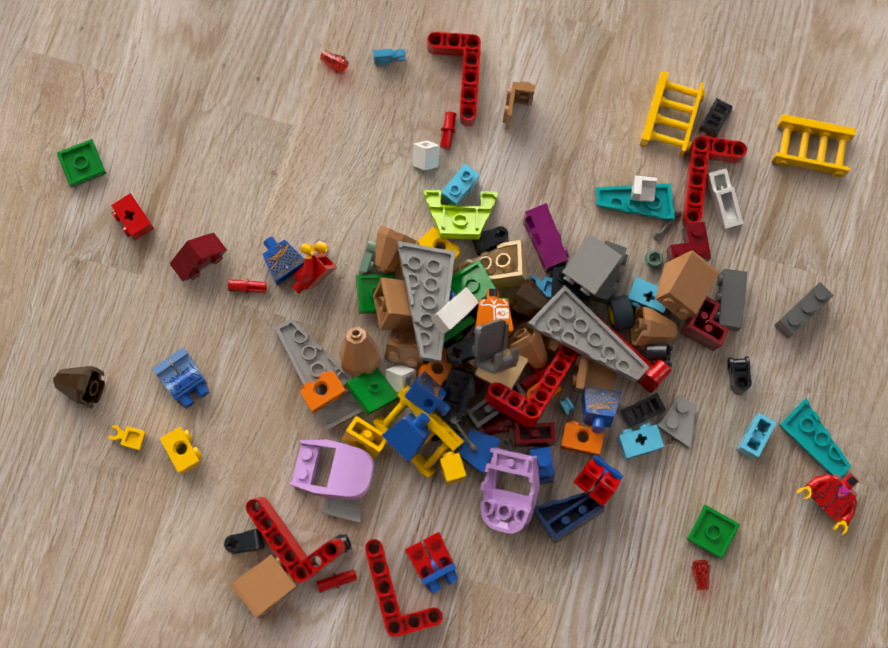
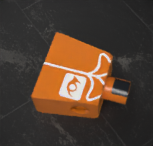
(493, 309)

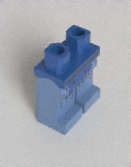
(185, 384)

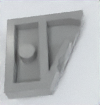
(679, 421)

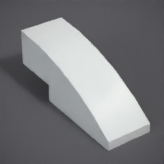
(724, 198)
(454, 310)

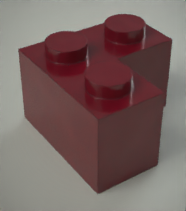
(694, 239)
(197, 255)
(703, 327)
(538, 435)

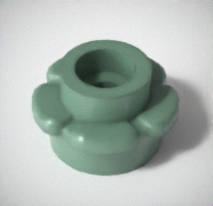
(653, 254)

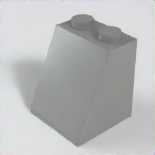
(591, 265)

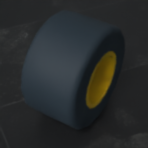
(620, 313)

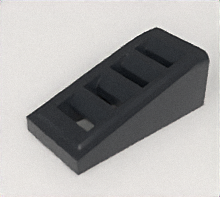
(709, 129)
(655, 397)

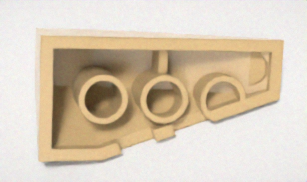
(504, 264)

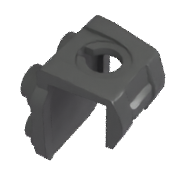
(490, 345)

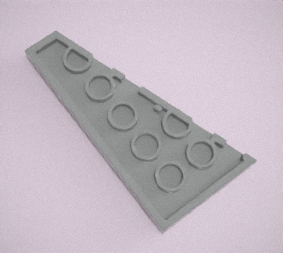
(428, 285)
(578, 328)
(312, 361)

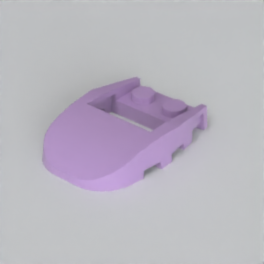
(349, 474)
(506, 509)

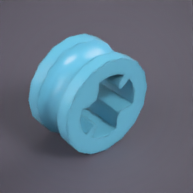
(566, 405)

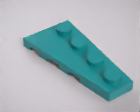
(619, 199)
(810, 434)

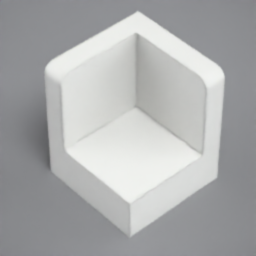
(425, 155)
(643, 188)
(400, 376)

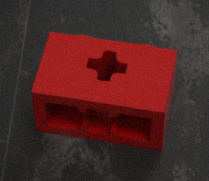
(124, 209)

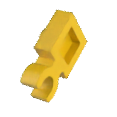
(130, 438)

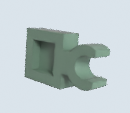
(367, 264)

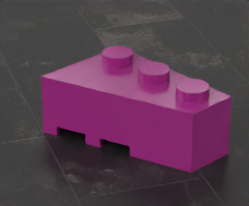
(545, 237)

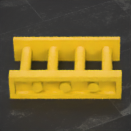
(655, 118)
(824, 131)
(436, 425)

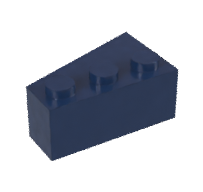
(567, 515)

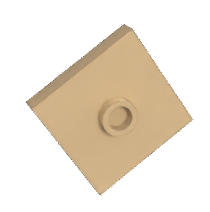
(507, 377)

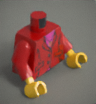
(315, 267)
(834, 496)

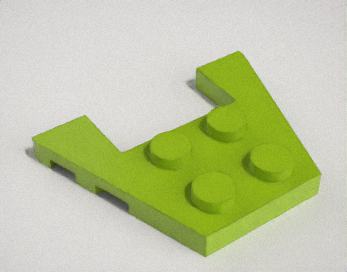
(460, 221)

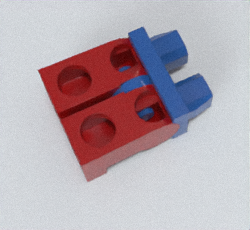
(603, 475)
(436, 566)

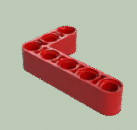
(468, 71)
(700, 174)
(654, 375)
(542, 390)
(289, 542)
(391, 597)

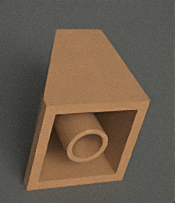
(685, 284)
(392, 304)
(264, 586)

